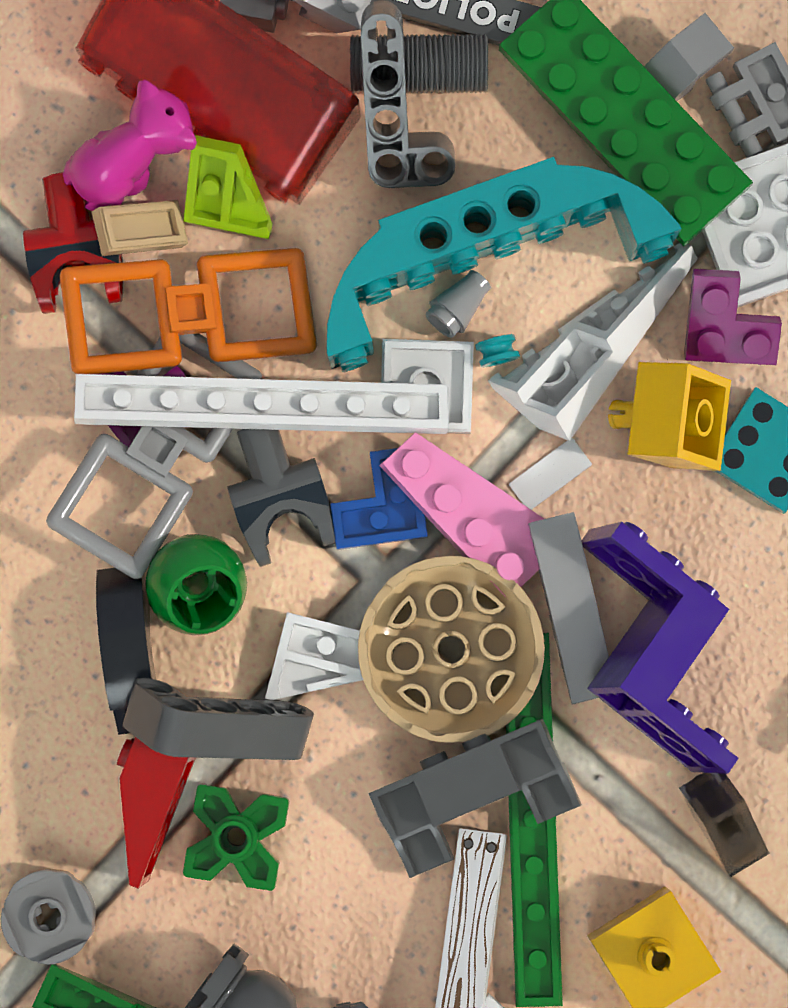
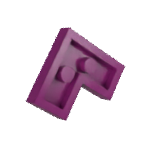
(720, 333)

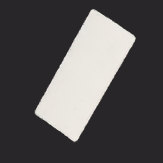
(550, 474)

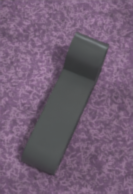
(391, 95)
(215, 726)

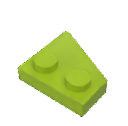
(224, 190)

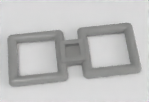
(152, 458)

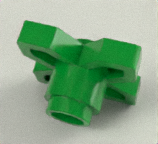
(220, 815)

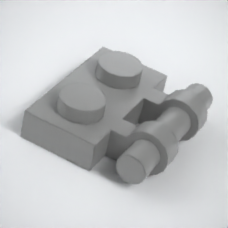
(765, 81)

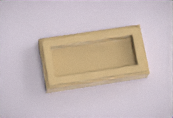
(139, 227)

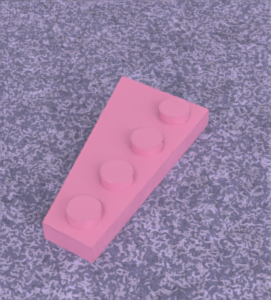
(466, 508)

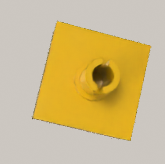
(675, 416)
(654, 952)

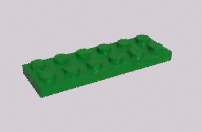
(624, 114)

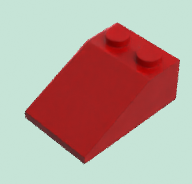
(149, 796)

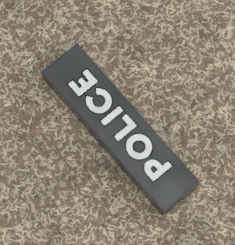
(488, 17)

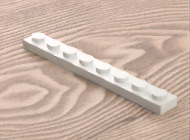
(260, 404)

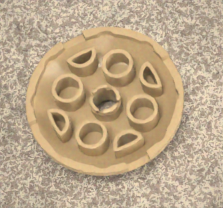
(403, 640)

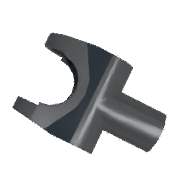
(276, 490)

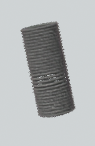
(437, 63)

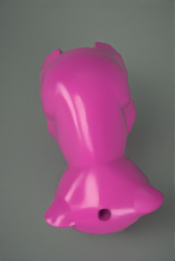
(119, 159)

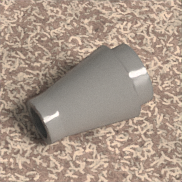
(456, 306)

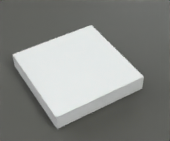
(434, 363)

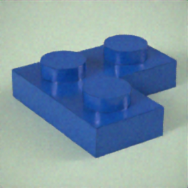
(378, 519)

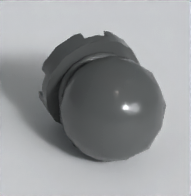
(241, 988)

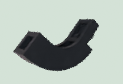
(123, 637)

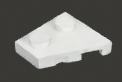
(313, 657)

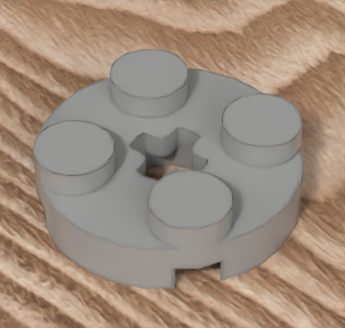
(38, 941)

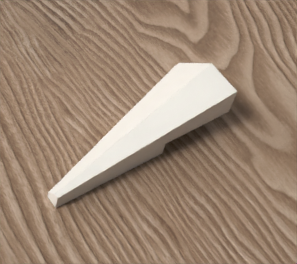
(572, 373)

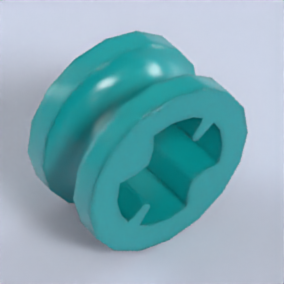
(497, 350)

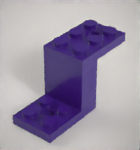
(659, 647)

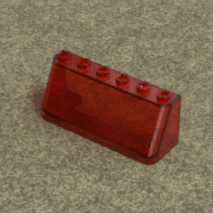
(233, 80)

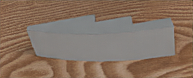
(570, 602)

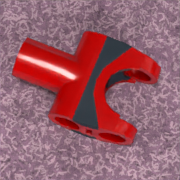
(65, 243)

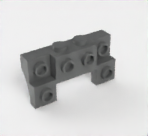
(480, 775)

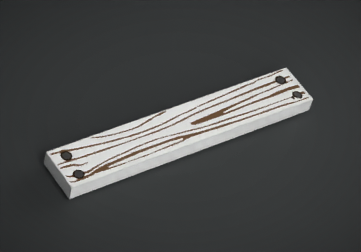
(471, 919)

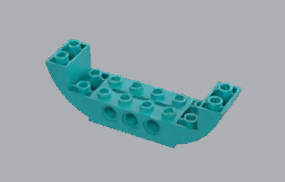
(548, 191)

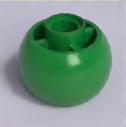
(201, 601)

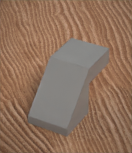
(689, 56)

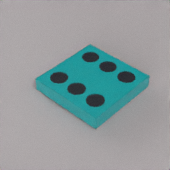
(758, 450)

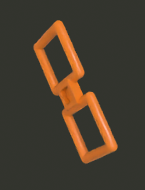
(187, 310)

